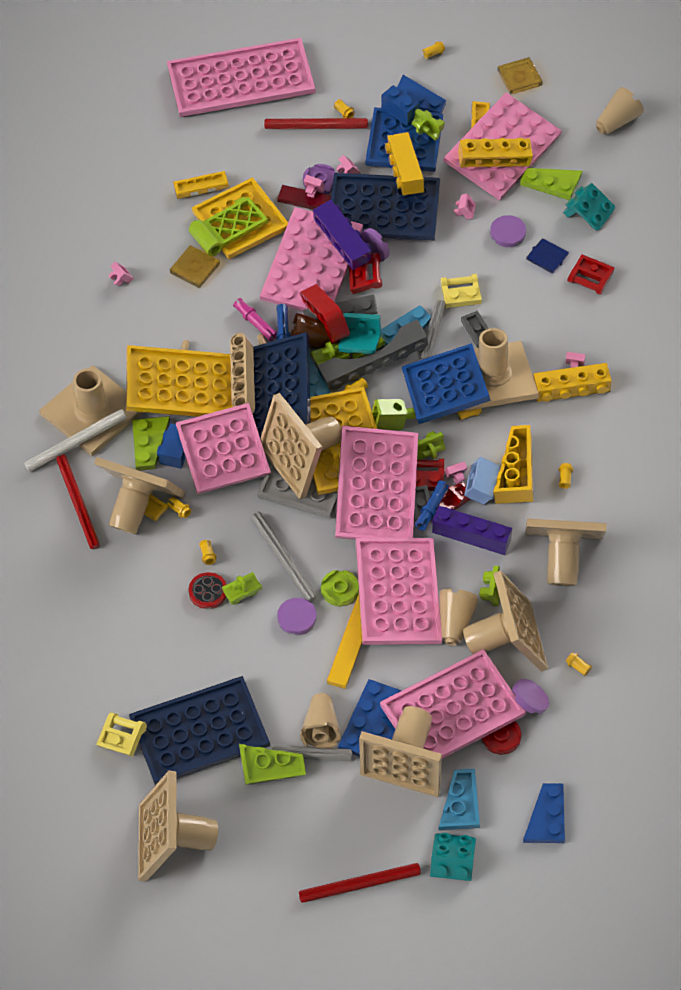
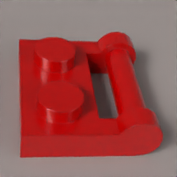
(593, 269)
(359, 277)
(430, 478)

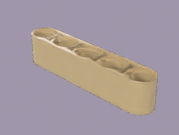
(242, 371)

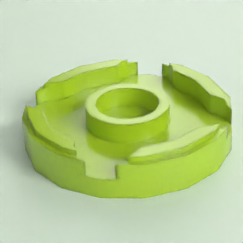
(339, 588)

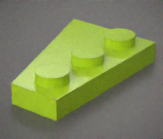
(552, 181)
(269, 765)

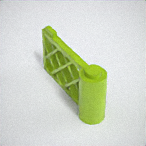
(211, 240)

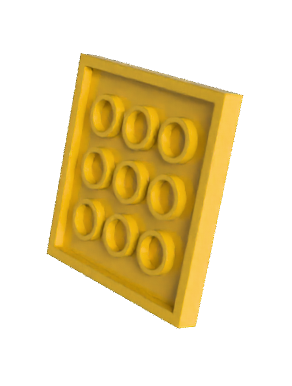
(251, 189)

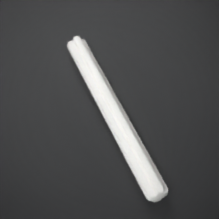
(75, 440)

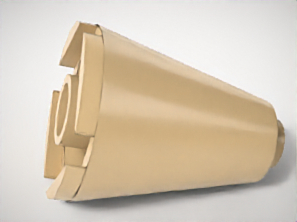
(619, 111)
(455, 614)
(320, 723)

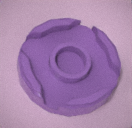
(322, 172)
(508, 231)
(374, 238)
(296, 616)
(530, 696)

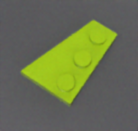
(147, 438)

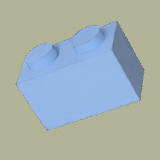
(482, 480)

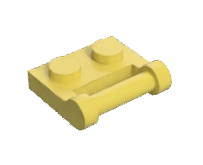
(462, 295)
(119, 740)

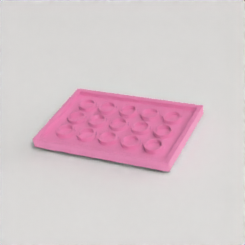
(506, 120)
(304, 260)
(376, 483)
(398, 591)
(463, 701)

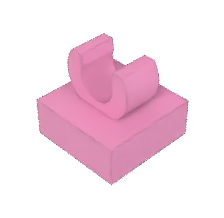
(347, 165)
(312, 185)
(466, 207)
(121, 273)
(575, 359)
(456, 471)

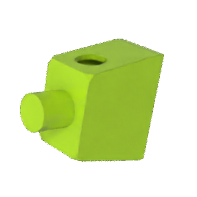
(391, 414)

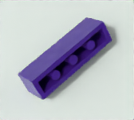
(342, 235)
(471, 530)

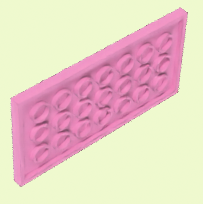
(240, 77)

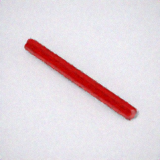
(316, 123)
(78, 502)
(359, 882)

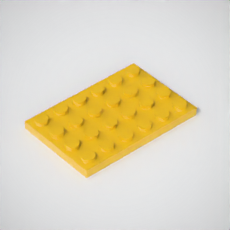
(177, 381)
(349, 409)

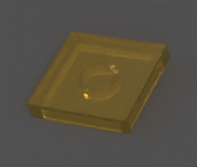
(520, 75)
(194, 266)

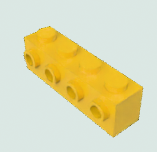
(495, 152)
(404, 164)
(572, 382)

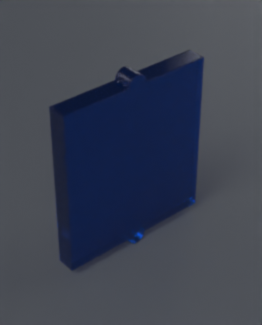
(547, 255)

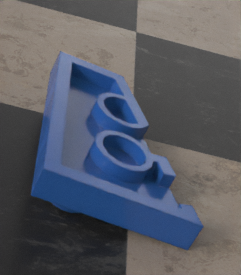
(426, 98)
(548, 816)

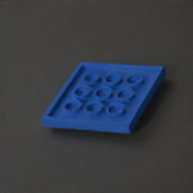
(384, 125)
(445, 383)
(369, 716)

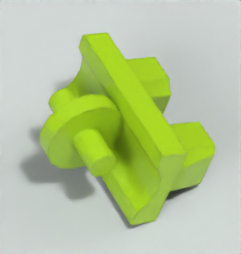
(426, 124)
(327, 353)
(430, 445)
(242, 588)
(490, 593)

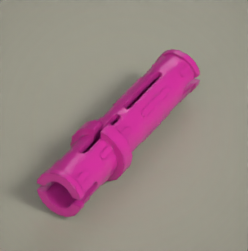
(250, 314)

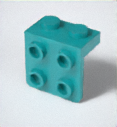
(590, 205)
(364, 333)
(452, 856)

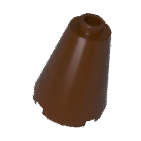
(313, 327)

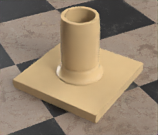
(504, 369)
(84, 403)
(296, 446)
(134, 494)
(564, 546)
(513, 626)
(403, 758)
(164, 828)

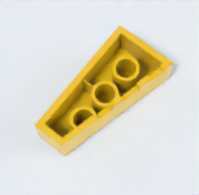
(516, 472)

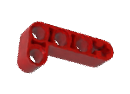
(326, 311)

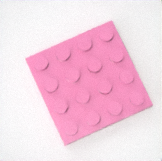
(223, 448)

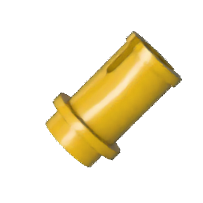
(435, 49)
(346, 111)
(358, 384)
(465, 414)
(565, 475)
(182, 509)
(208, 555)
(578, 664)

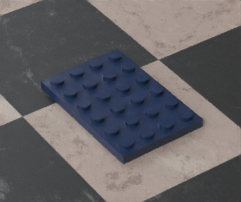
(381, 206)
(282, 369)
(200, 729)

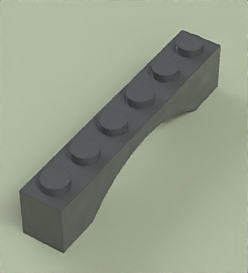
(341, 371)

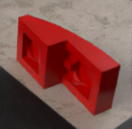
(455, 497)

